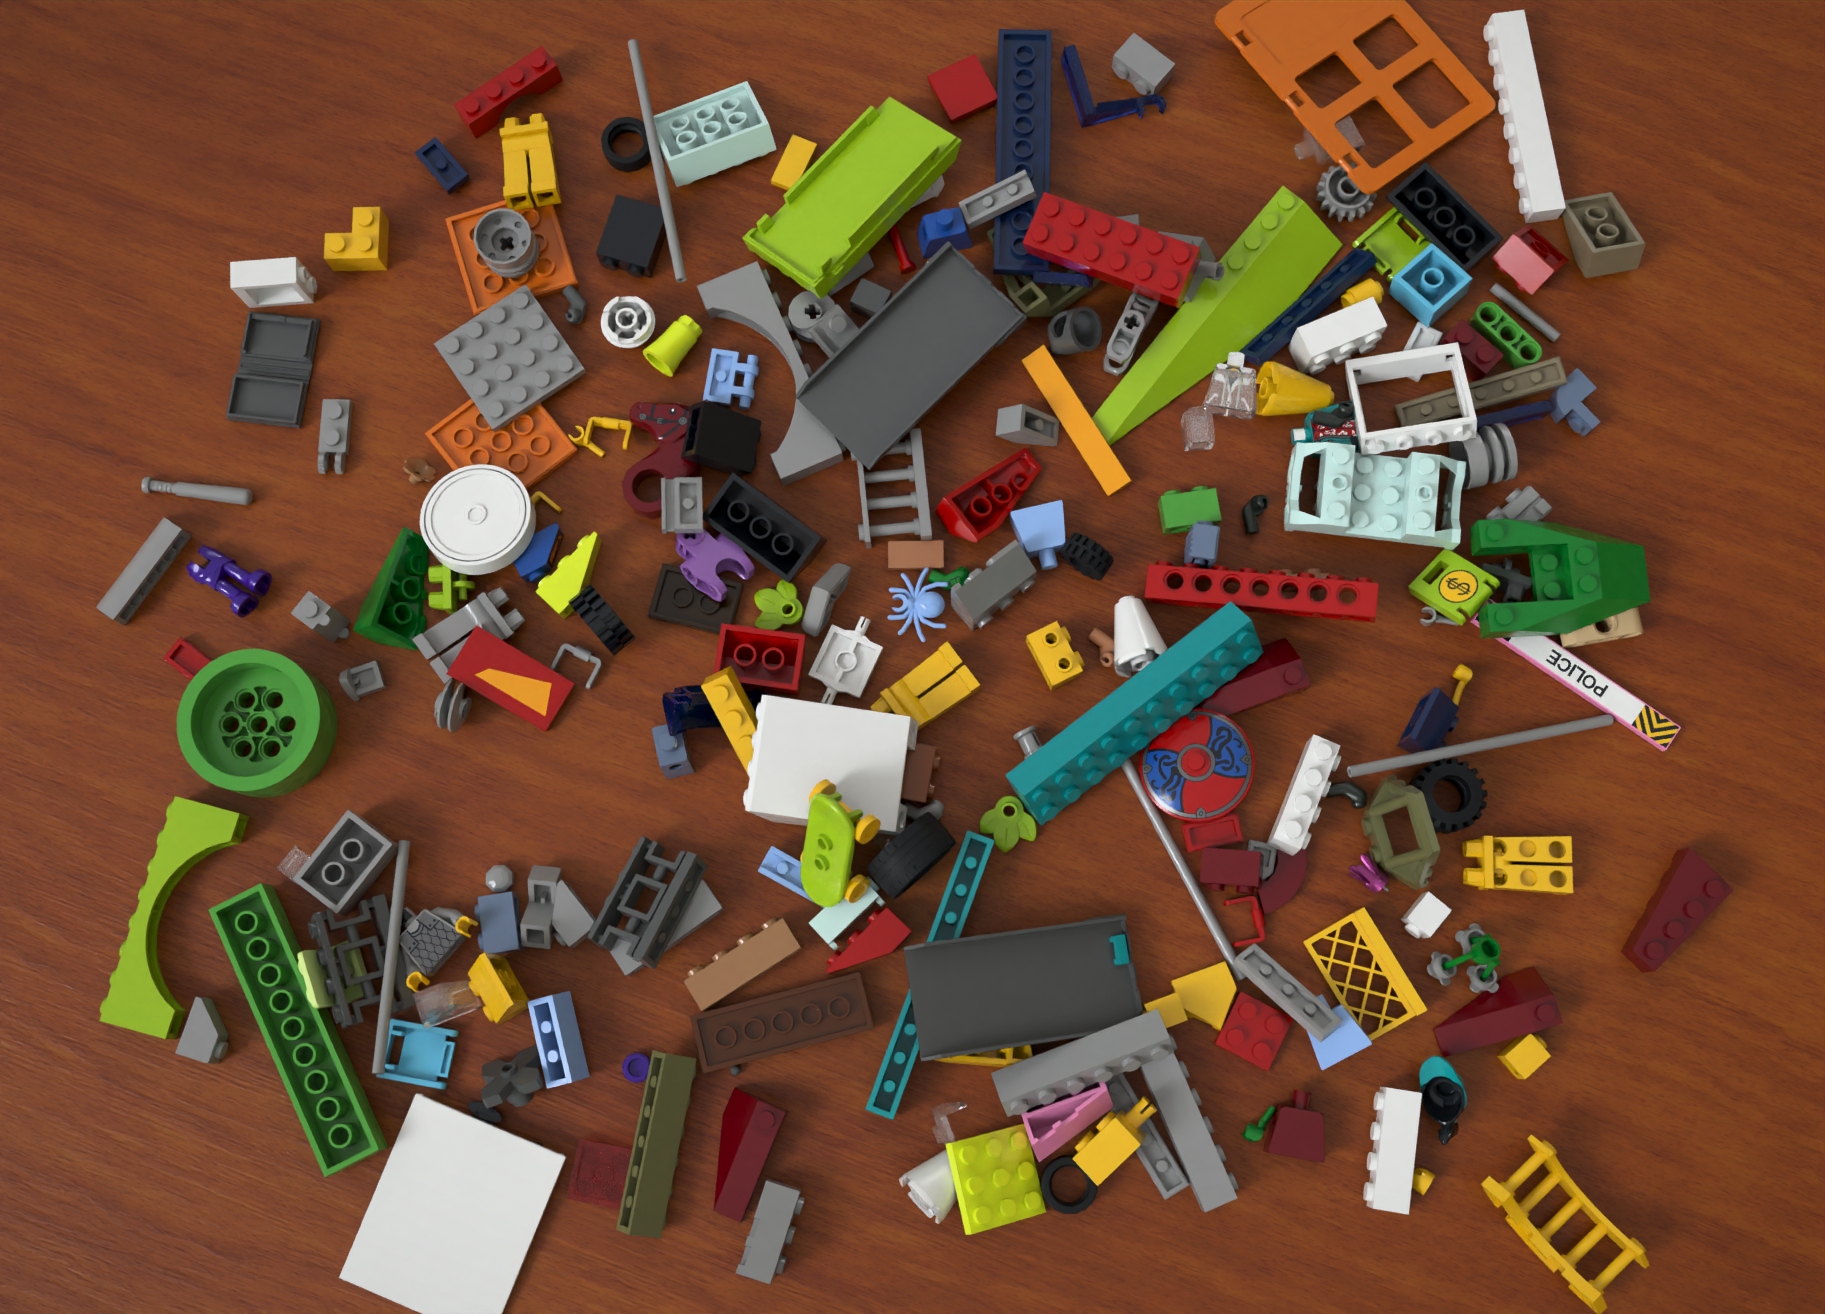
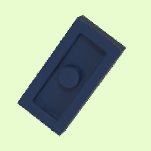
(442, 165)

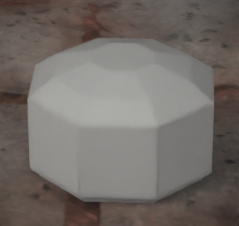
(500, 878)

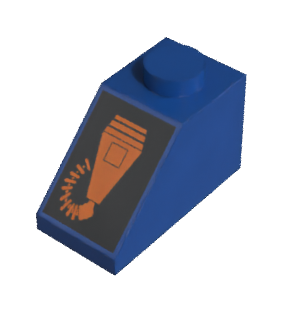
(540, 554)

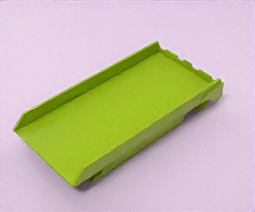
(853, 195)

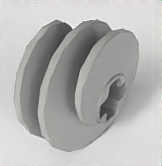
(800, 313)
(452, 709)

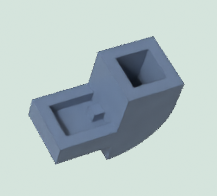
(1567, 403)

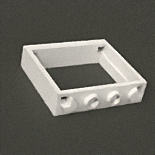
(1403, 365)

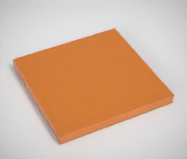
(549, 275)
(525, 447)

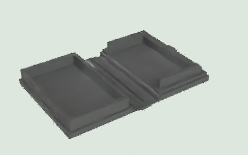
(273, 370)

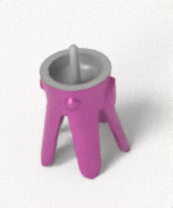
(1372, 876)

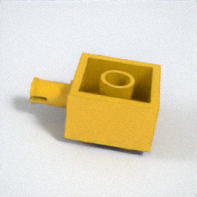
(1114, 1142)

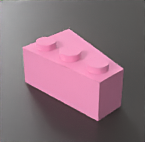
(1065, 1117)

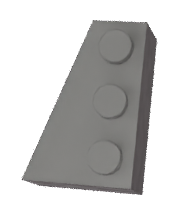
(771, 1231)

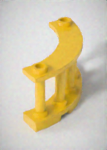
(1539, 1239)

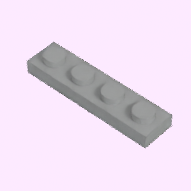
(1287, 992)

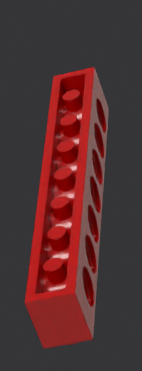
(1361, 610)

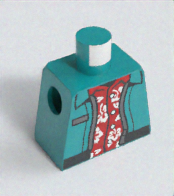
(1315, 433)

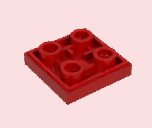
(963, 88)

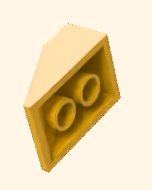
(498, 988)

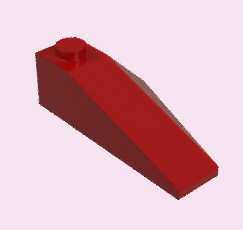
(987, 500)

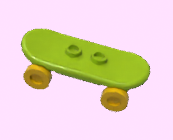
(831, 846)

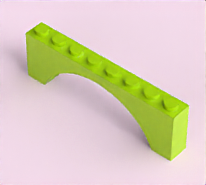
(137, 989)

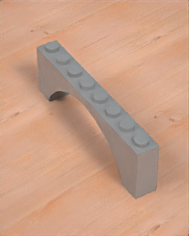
(748, 300)

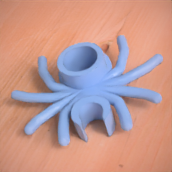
(918, 604)

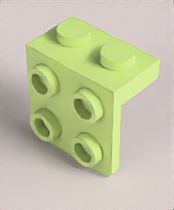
(315, 975)

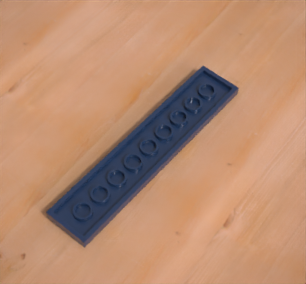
(1022, 139)

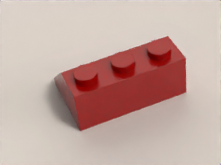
(762, 658)

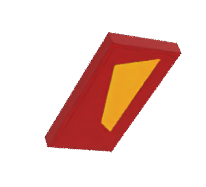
(510, 678)

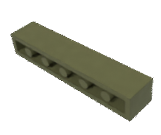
(656, 1144)

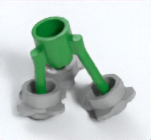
(1475, 946)

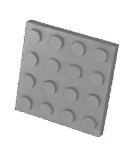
(510, 358)

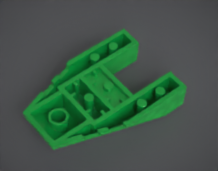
(1573, 575)

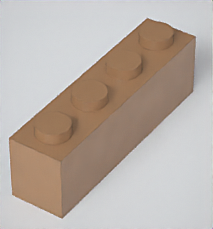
(742, 964)

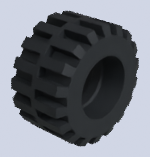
(1466, 783)

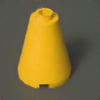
(1289, 391)

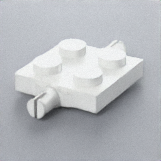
(845, 661)

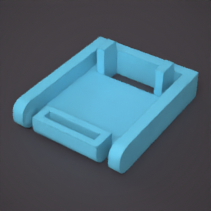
(423, 1056)

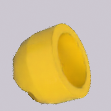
(1421, 1180)

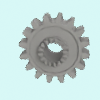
(1338, 201)

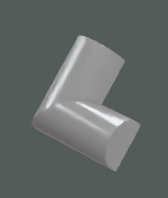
(823, 596)

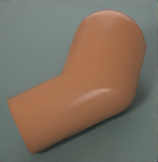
(1106, 646)

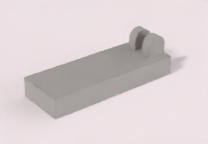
(997, 199)

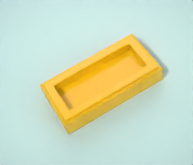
(794, 162)

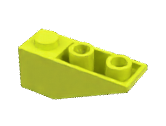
(571, 576)

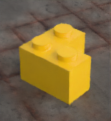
(363, 248)

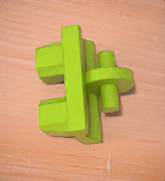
(452, 584)

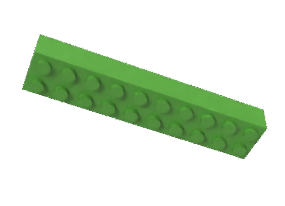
(298, 1035)

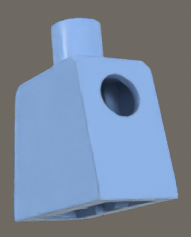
(1040, 531)
(1341, 1043)

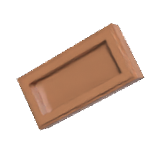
(915, 555)

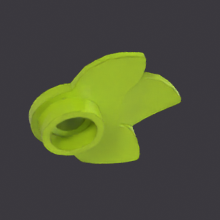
(774, 605)
(1008, 827)

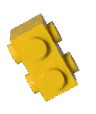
(1053, 655)

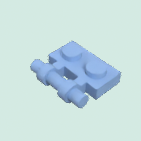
(722, 375)

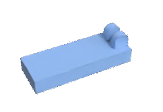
(783, 870)

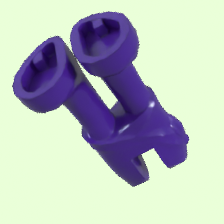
(216, 576)

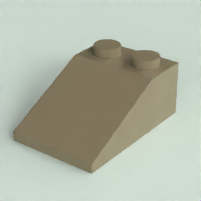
(1601, 235)

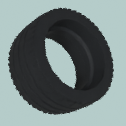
(911, 855)

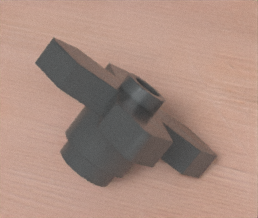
(513, 1079)

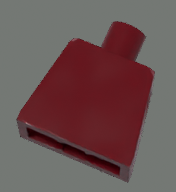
(1297, 1130)

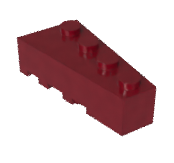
(1678, 907)

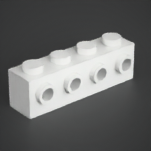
(1303, 795)

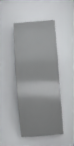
(537, 919)

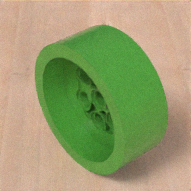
(219, 698)

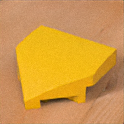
(1207, 994)

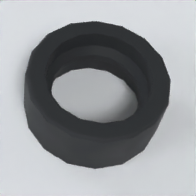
(616, 128)
(1061, 1206)

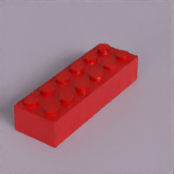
(1112, 250)

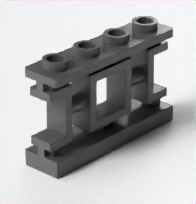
(665, 911)
(338, 967)

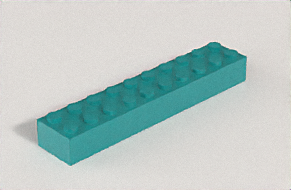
(1135, 713)

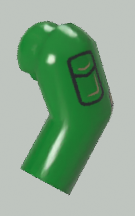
(952, 578)

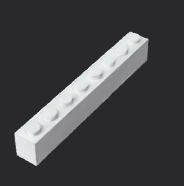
(1524, 117)

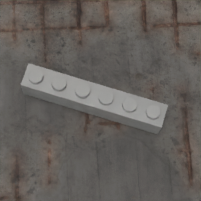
(1082, 1063)
(1189, 1131)

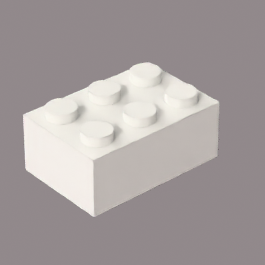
(1337, 336)

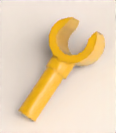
(579, 442)
(1462, 674)

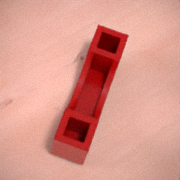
(484, 106)

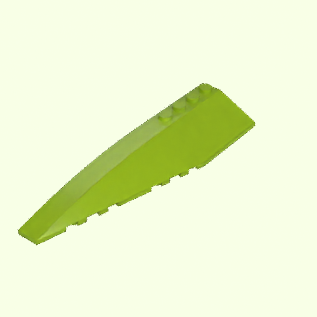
(1260, 280)

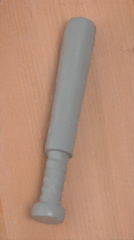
(202, 491)

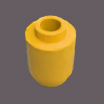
(1362, 291)

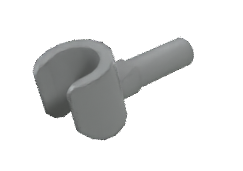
(1435, 618)

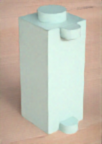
(835, 920)

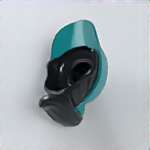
(1442, 1095)

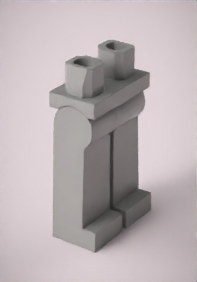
(479, 612)

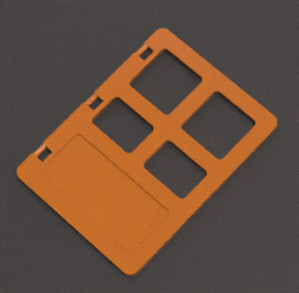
(1300, 34)

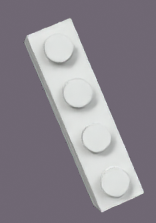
(1393, 1150)

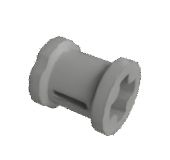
(1028, 740)

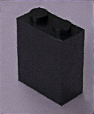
(632, 237)
(721, 439)

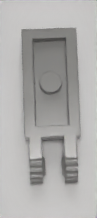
(334, 434)

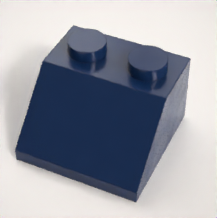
(1429, 722)

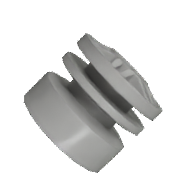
(503, 229)
(1487, 456)

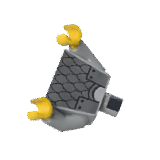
(430, 941)

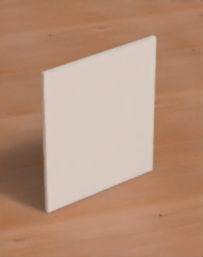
(452, 1213)

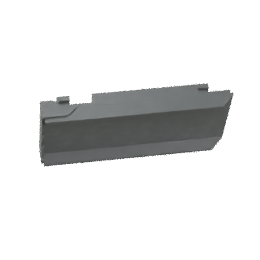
(910, 355)
(1020, 987)

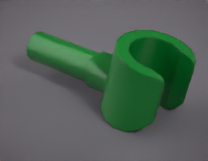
(1254, 1133)

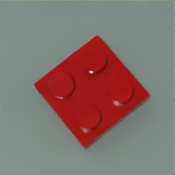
(1253, 1031)

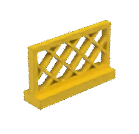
(1385, 959)

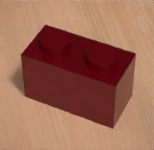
(1476, 352)
(1231, 869)

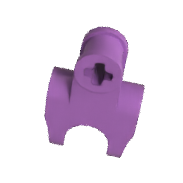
(709, 557)

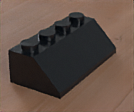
(1444, 218)
(763, 528)

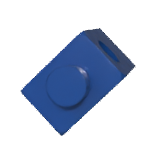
(942, 227)

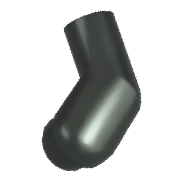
(1336, 418)
(1352, 791)

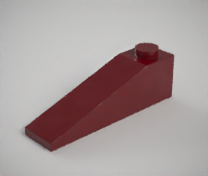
(1268, 679)
(1516, 1009)
(745, 1145)

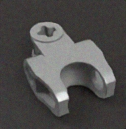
(1128, 332)

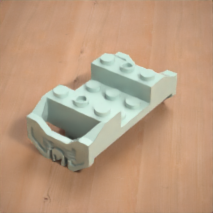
(1376, 495)

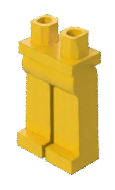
(519, 145)
(904, 695)
(1496, 868)

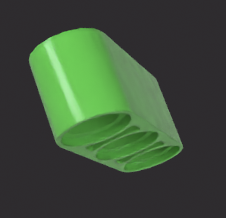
(1502, 323)

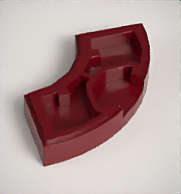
(1284, 881)

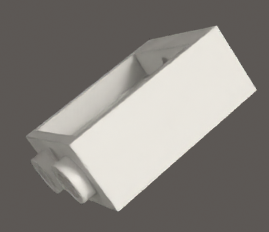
(272, 282)

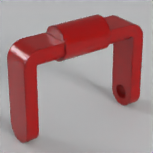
(1258, 919)

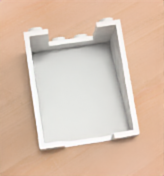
(815, 741)

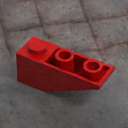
(877, 940)

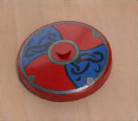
(1198, 767)

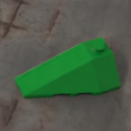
(395, 602)

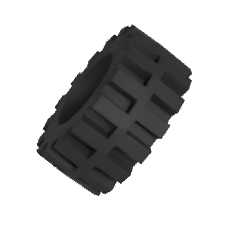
(1086, 556)

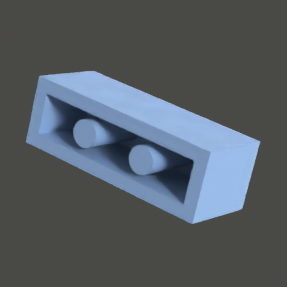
(558, 1039)

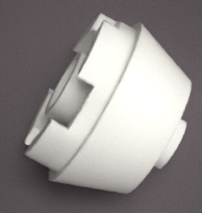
(627, 321)

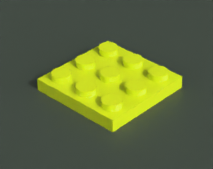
(995, 1178)

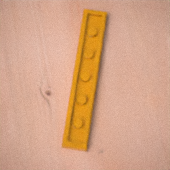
(1076, 420)

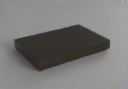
(684, 605)

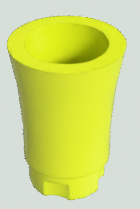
(673, 345)

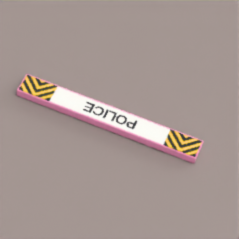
(1593, 687)

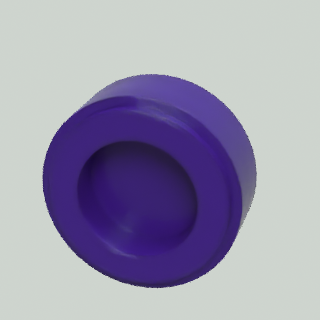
(636, 1067)

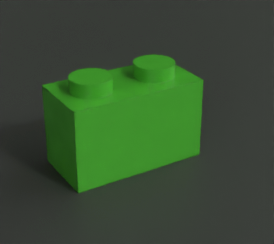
(1182, 510)

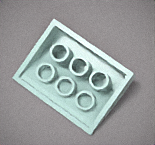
(713, 134)

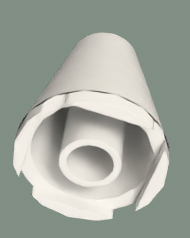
(1135, 637)
(932, 1186)

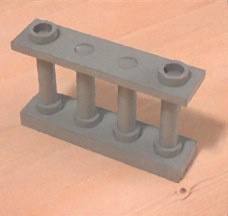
(917, 499)

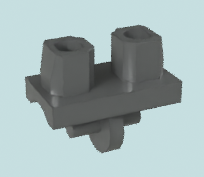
(1510, 580)

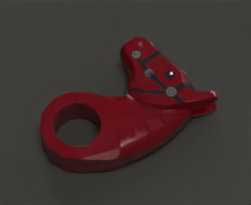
(668, 427)

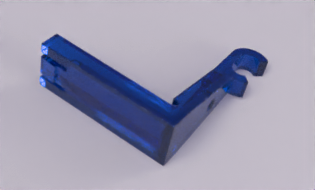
(1105, 111)

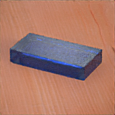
(1062, 279)

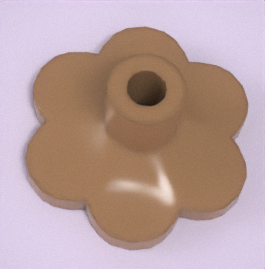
(419, 470)

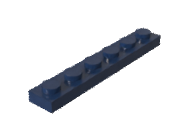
(1308, 306)

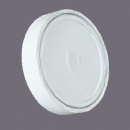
(478, 519)

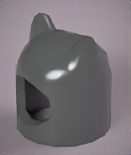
(1074, 331)

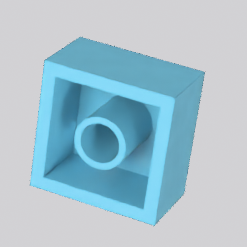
(1430, 285)

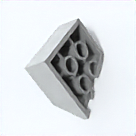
(994, 587)

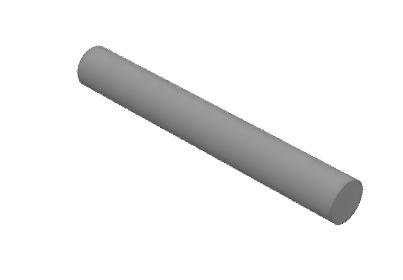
(1525, 312)

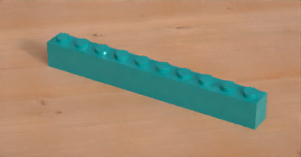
(947, 925)

